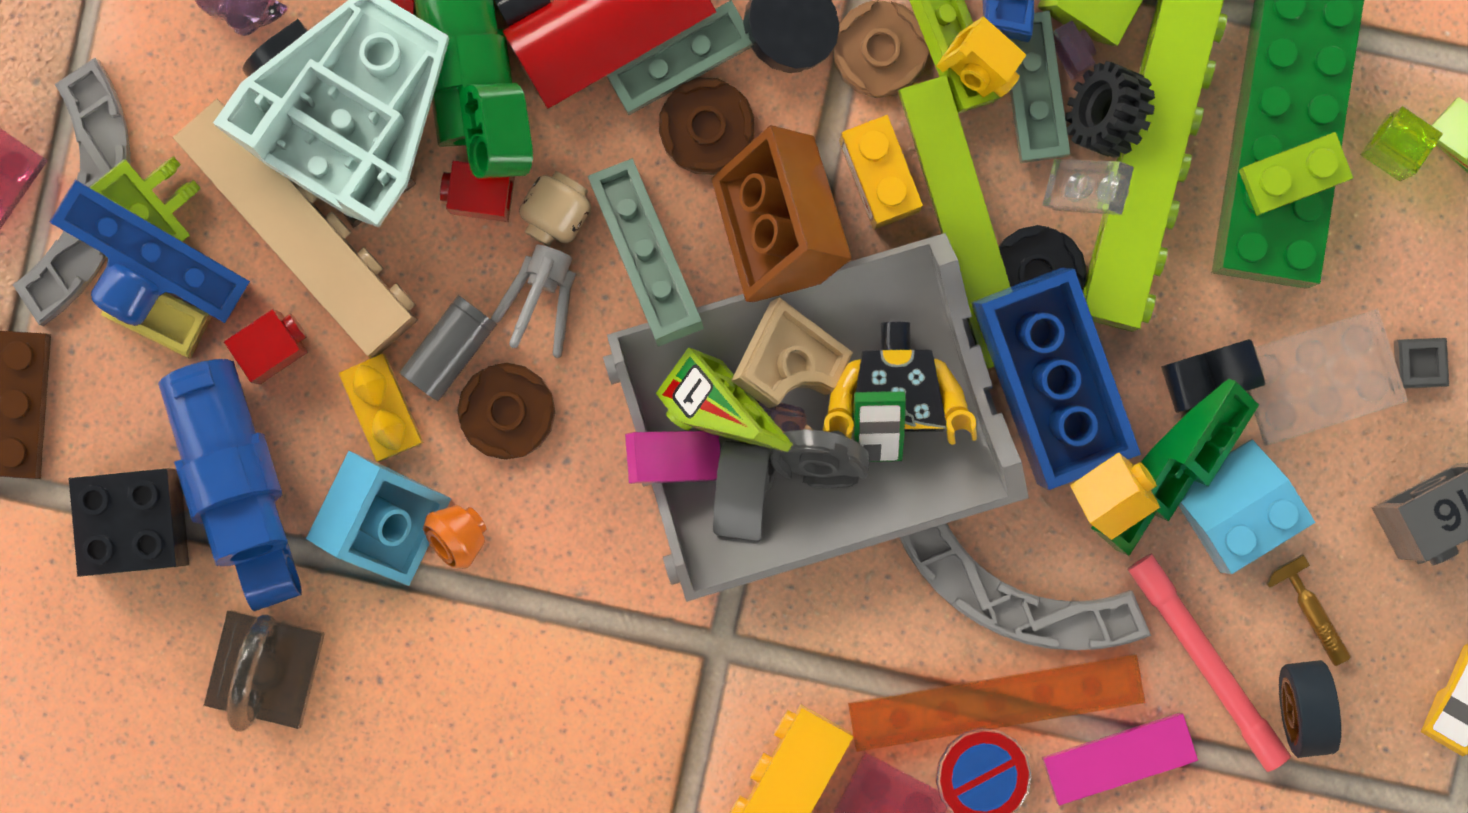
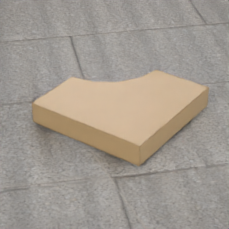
(789, 355)

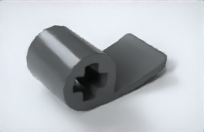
(740, 490)

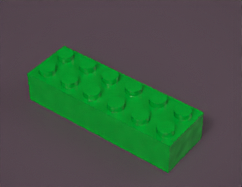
(1289, 95)

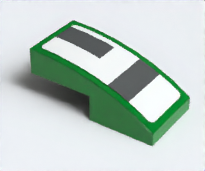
(880, 424)

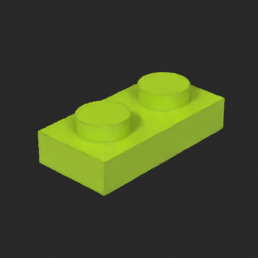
(1296, 173)

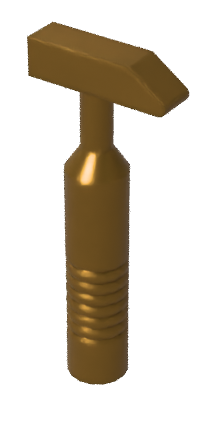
(1312, 609)

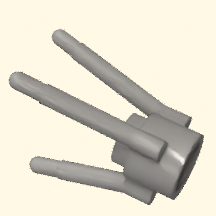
(545, 271)

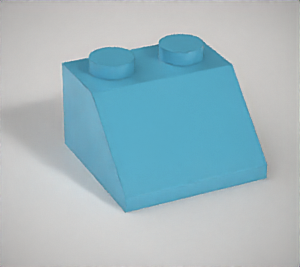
(1244, 509)
(376, 518)

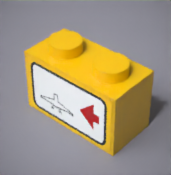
(880, 172)

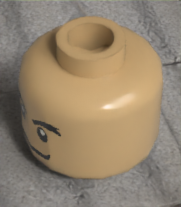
(555, 209)

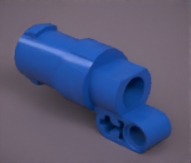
(230, 479)

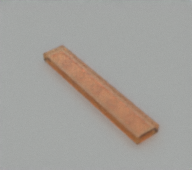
(996, 702)

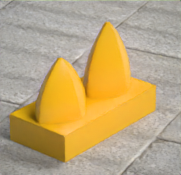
(380, 407)

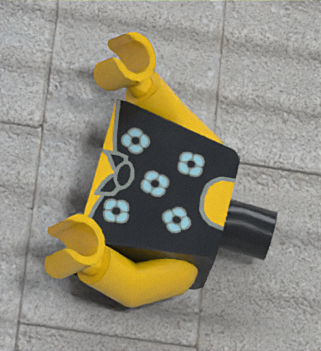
(928, 385)

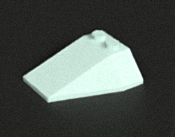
(344, 106)

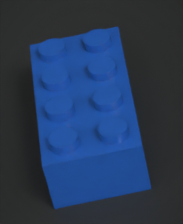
(1055, 377)

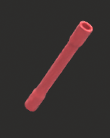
(1254, 728)

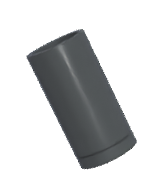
(448, 348)

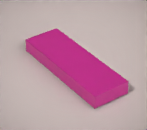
(1120, 759)

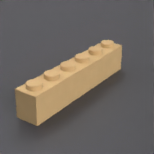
(302, 236)

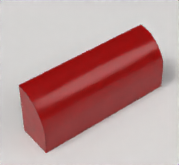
(585, 40)

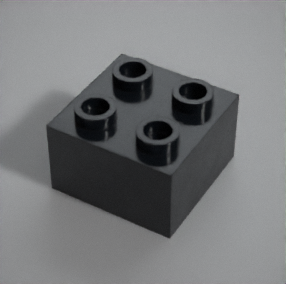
(128, 522)

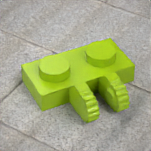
(132, 192)

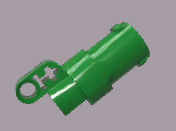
(475, 91)

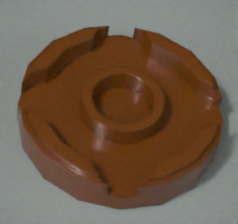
(705, 125)
(506, 411)

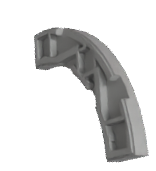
(102, 145)
(1015, 613)

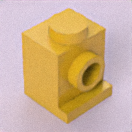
(983, 59)

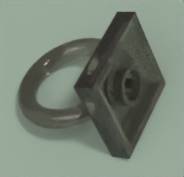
(263, 670)

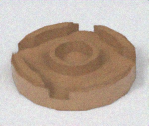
(880, 48)

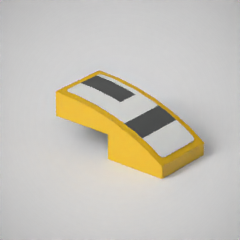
(1449, 711)

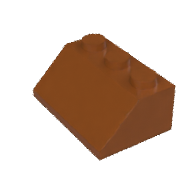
(780, 215)

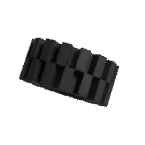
(1110, 109)

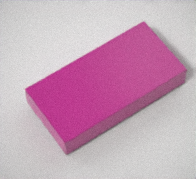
(672, 456)

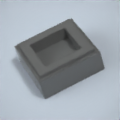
(1422, 362)

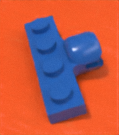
(143, 260)

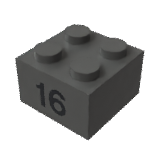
(1428, 517)

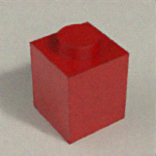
(476, 196)
(267, 345)

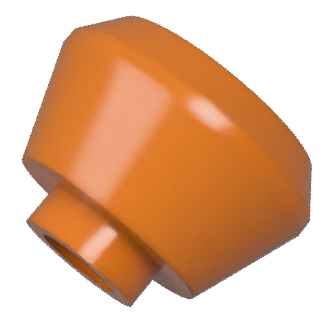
(455, 535)

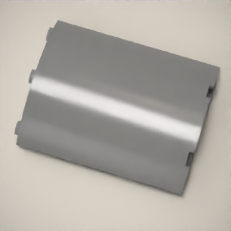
(897, 498)

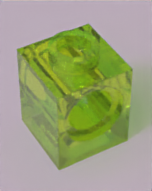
(1401, 144)

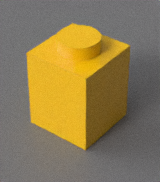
(1116, 495)

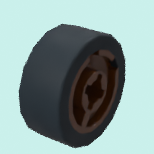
(1310, 709)

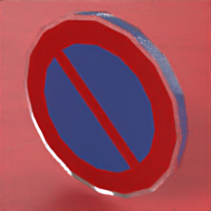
(983, 773)

